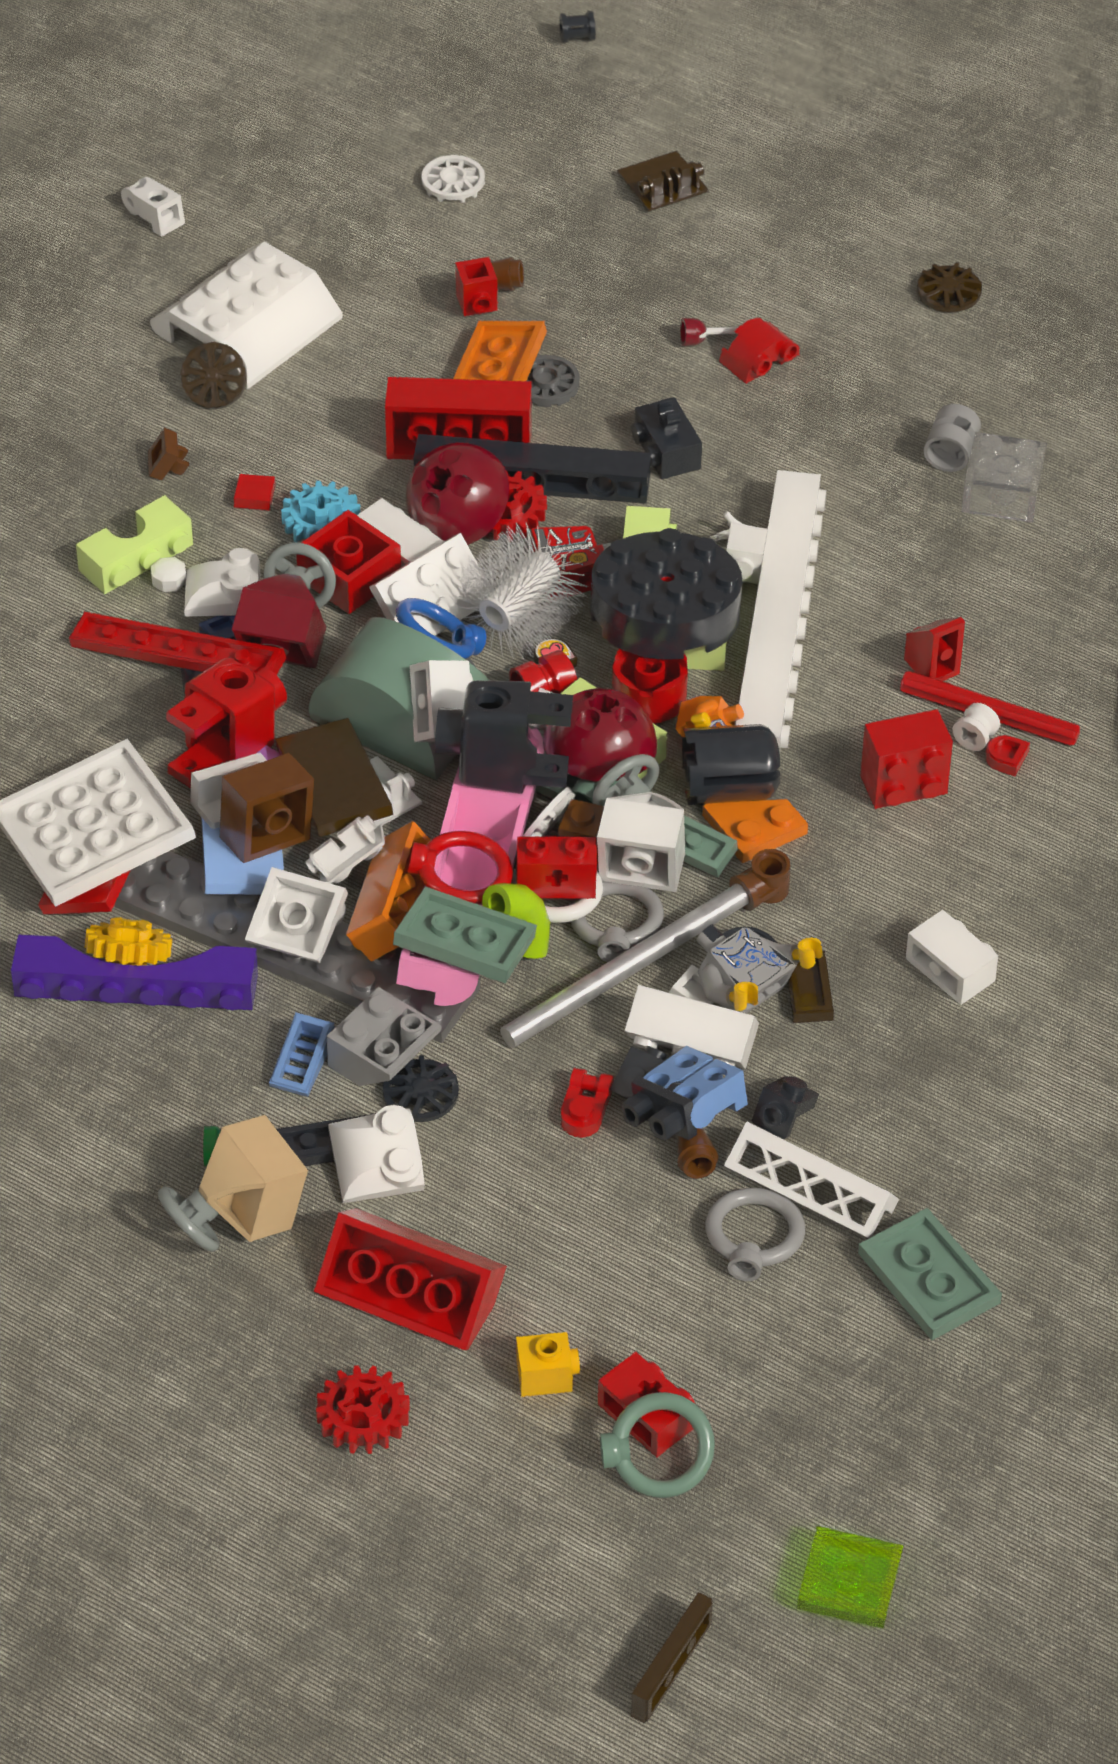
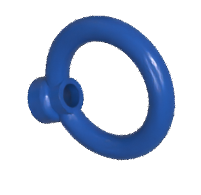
(466, 639)

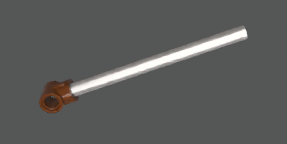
(761, 883)

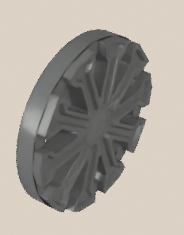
(553, 380)

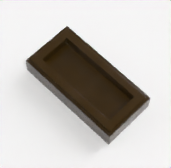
(811, 993)

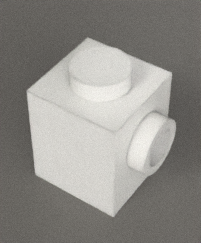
(747, 548)

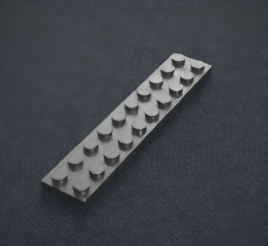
(174, 897)

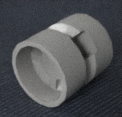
(952, 437)

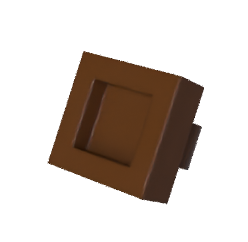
(166, 455)

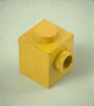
(546, 1364)

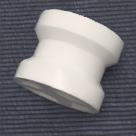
(976, 727)

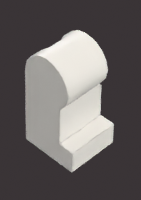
(154, 204)

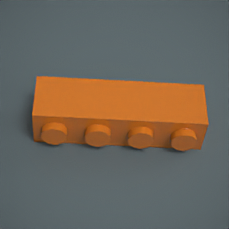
(386, 893)

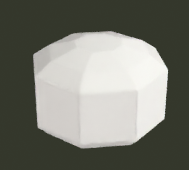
(168, 574)

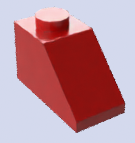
(936, 648)

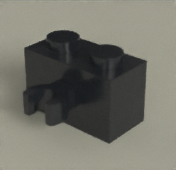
(668, 436)

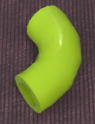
(523, 904)

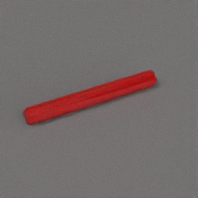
(1008, 713)

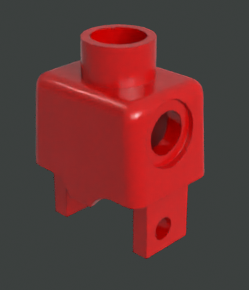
(224, 701)

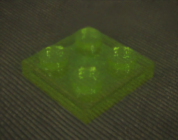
(850, 1577)

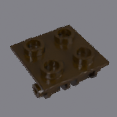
(664, 180)

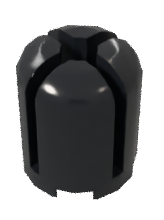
(730, 763)

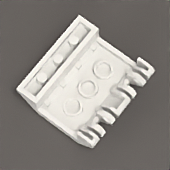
(258, 306)

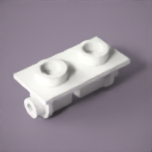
(361, 843)

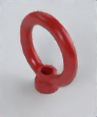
(424, 858)

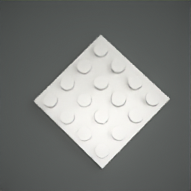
(93, 822)

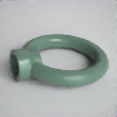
(616, 1449)

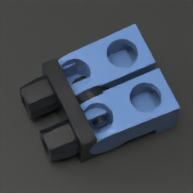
(684, 1095)

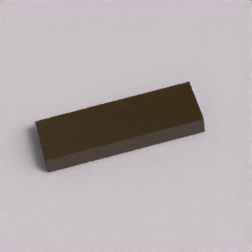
(671, 1658)

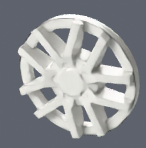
(453, 178)
(550, 814)

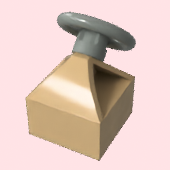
(248, 1181)

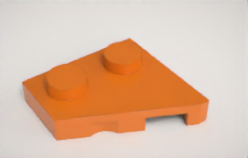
(756, 824)

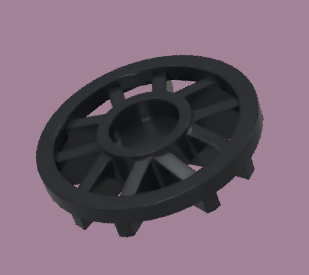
(423, 1089)

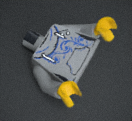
(749, 968)

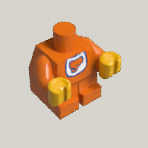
(707, 712)

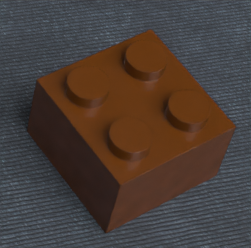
(266, 807)

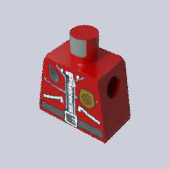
(583, 551)

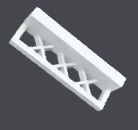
(816, 1166)

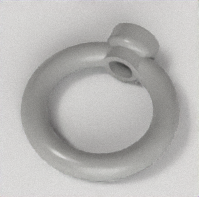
(615, 939)
(747, 1258)

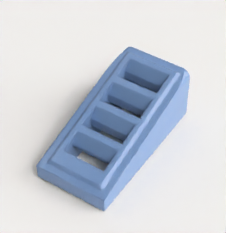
(308, 1027)

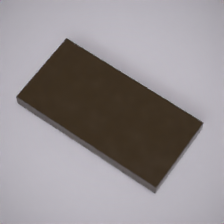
(342, 775)

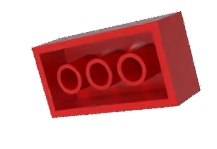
(455, 409)

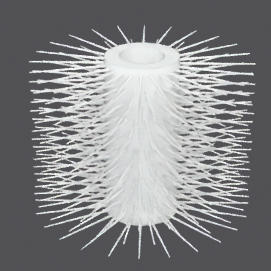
(519, 590)

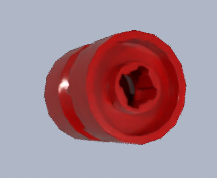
(551, 673)

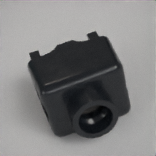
(494, 739)

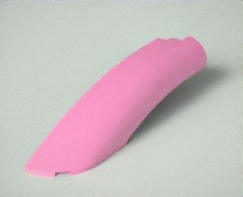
(486, 812)

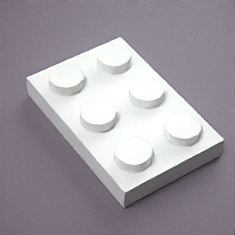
(431, 579)

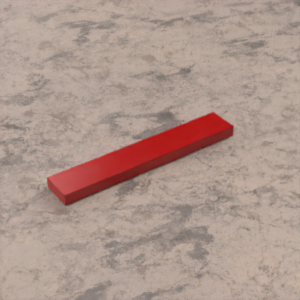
(169, 644)

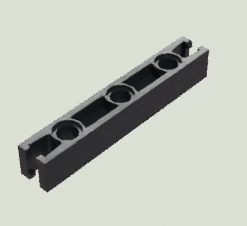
(564, 469)

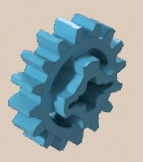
(315, 508)

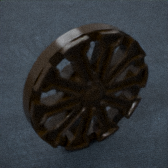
(214, 375)

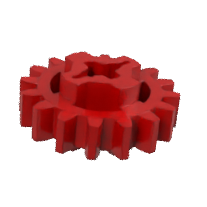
(524, 505)
(362, 1409)

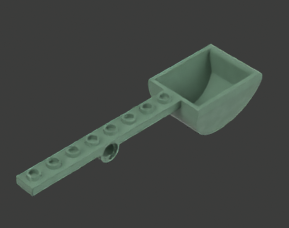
(374, 692)

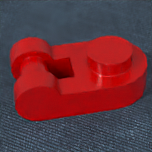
(583, 1114)

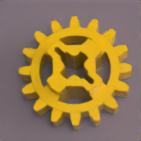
(128, 942)

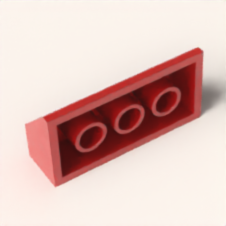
(409, 1278)

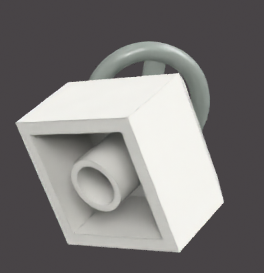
(639, 830)

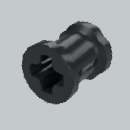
(567, 22)

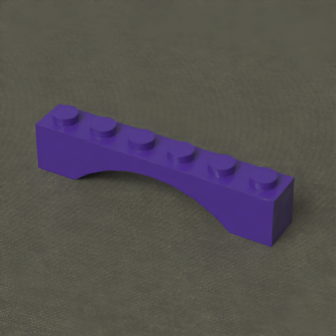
(214, 979)

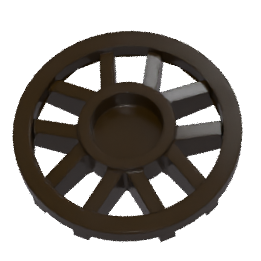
(949, 288)

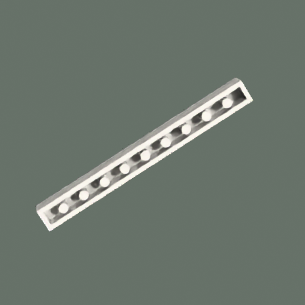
(781, 602)

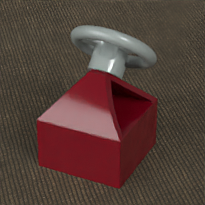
(282, 609)

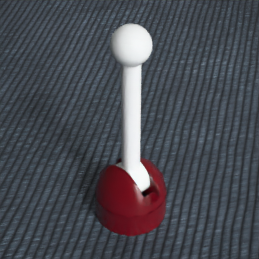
(694, 331)

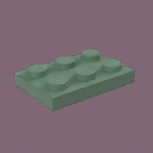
(464, 934)
(929, 1273)

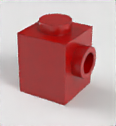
(476, 286)

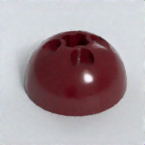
(458, 491)
(602, 733)

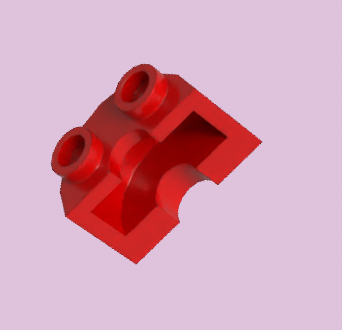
(756, 349)

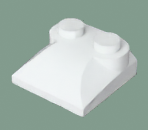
(217, 585)
(297, 915)
(377, 1155)

